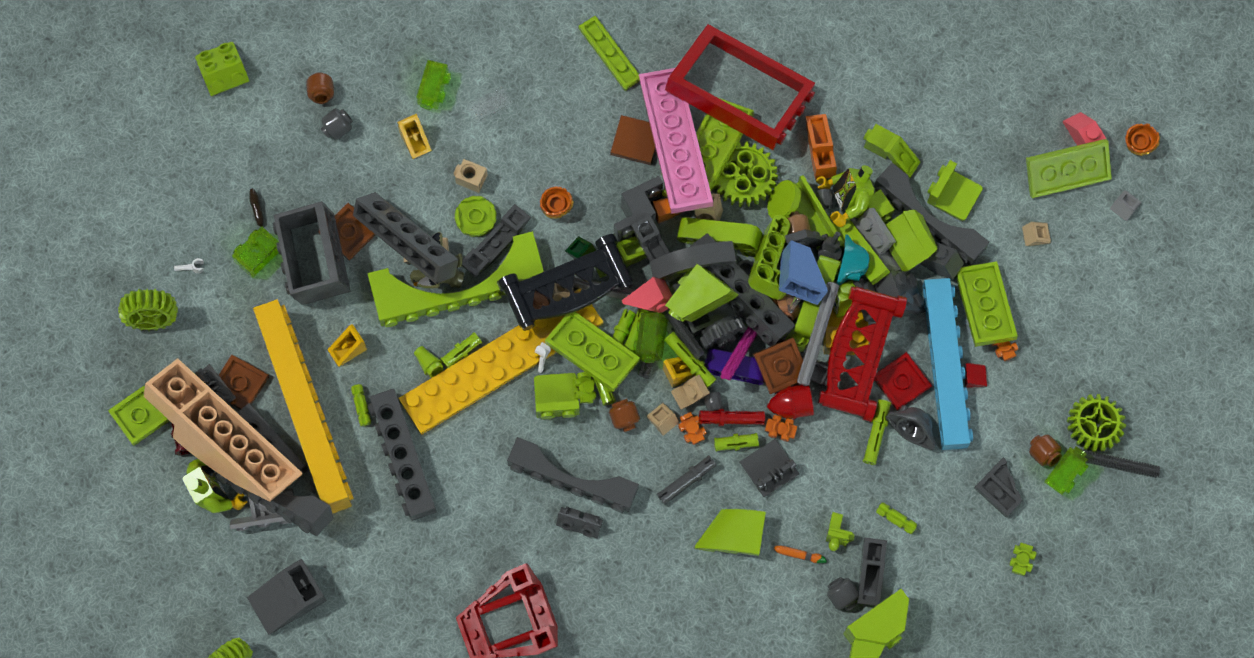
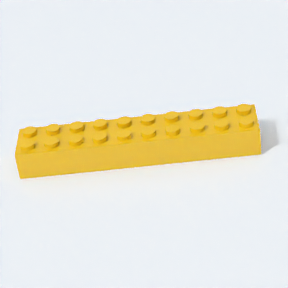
(301, 399)

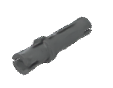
(694, 474)

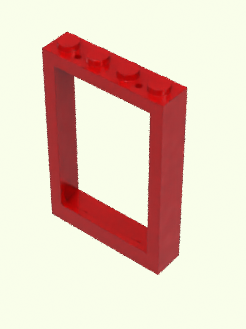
(727, 113)

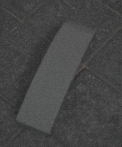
(496, 242)
(653, 245)
(684, 260)

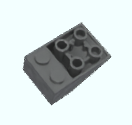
(286, 597)

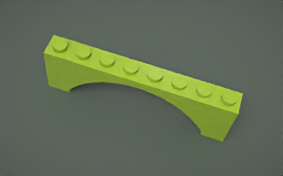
(401, 302)

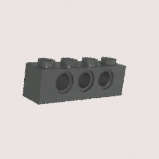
(255, 420)

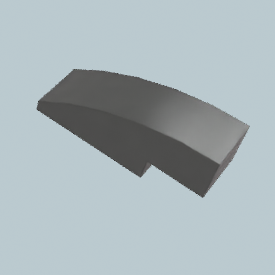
(871, 571)

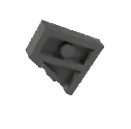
(807, 238)
(1000, 489)

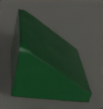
(580, 248)

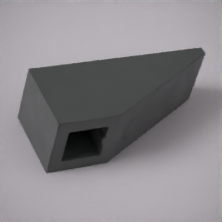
(944, 261)

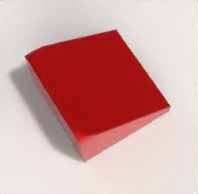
(975, 375)

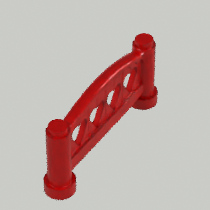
(856, 398)

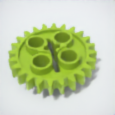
(759, 164)

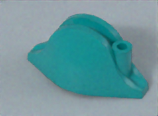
(854, 262)

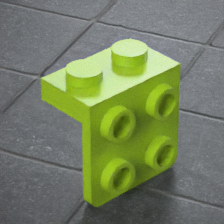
(221, 68)
(953, 192)
(555, 396)

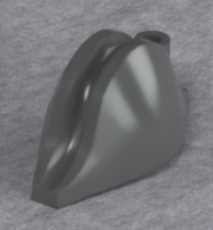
(913, 426)

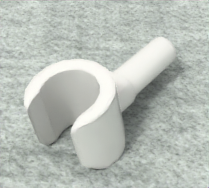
(191, 266)
(542, 350)

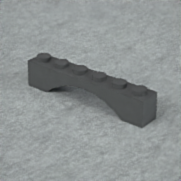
(897, 189)
(614, 491)
(307, 511)

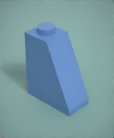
(801, 274)

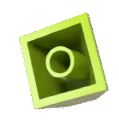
(699, 295)

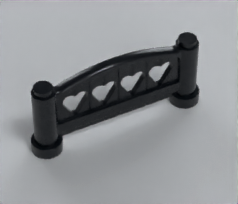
(606, 259)

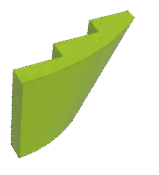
(734, 532)

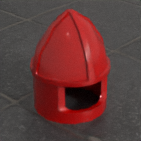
(792, 402)

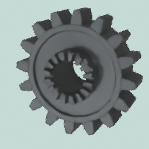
(722, 332)

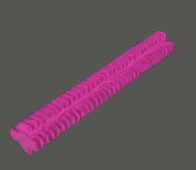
(738, 354)

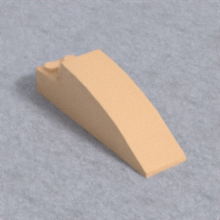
(218, 433)

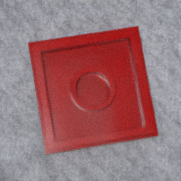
(902, 381)

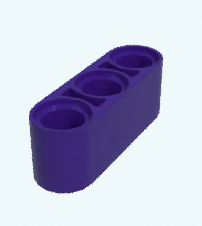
(746, 371)

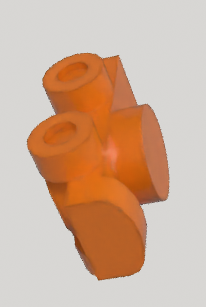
(1006, 350)
(690, 424)
(776, 427)

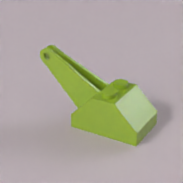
(878, 627)

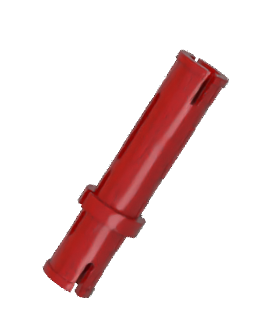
(731, 417)

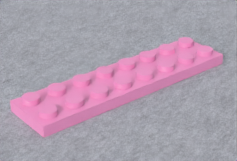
(675, 145)

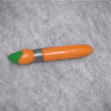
(815, 558)

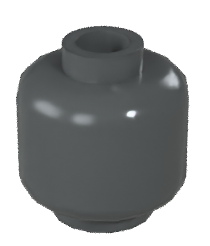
(336, 123)
(843, 594)

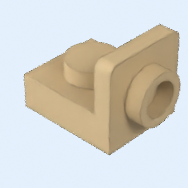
(690, 392)

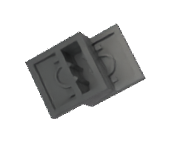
(636, 205)
(896, 284)

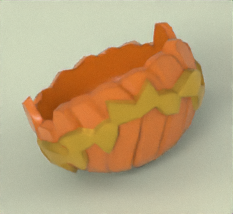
(1142, 139)
(556, 202)

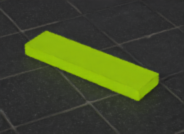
(609, 53)
(876, 268)

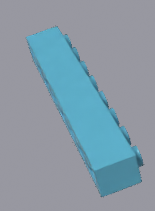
(946, 364)

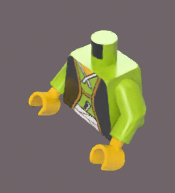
(853, 193)
(207, 490)

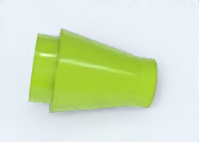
(429, 363)

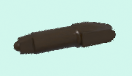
(255, 202)

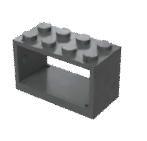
(303, 216)

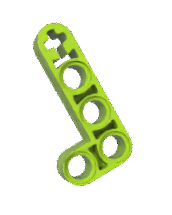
(744, 236)
(830, 270)
(764, 275)

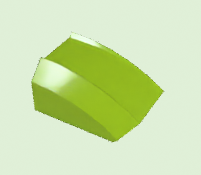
(912, 239)

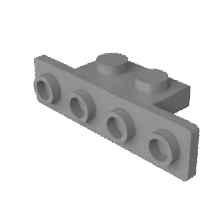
(877, 236)
(259, 517)

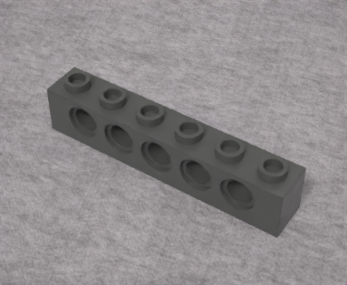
(405, 237)
(750, 304)
(383, 403)

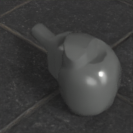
(831, 247)

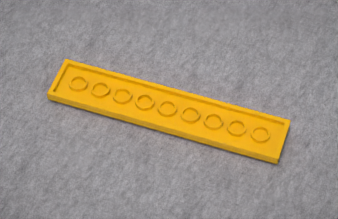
(482, 372)

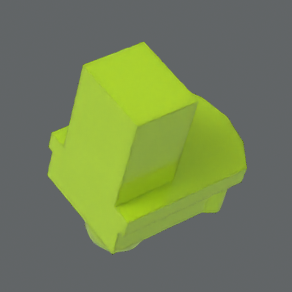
(837, 536)

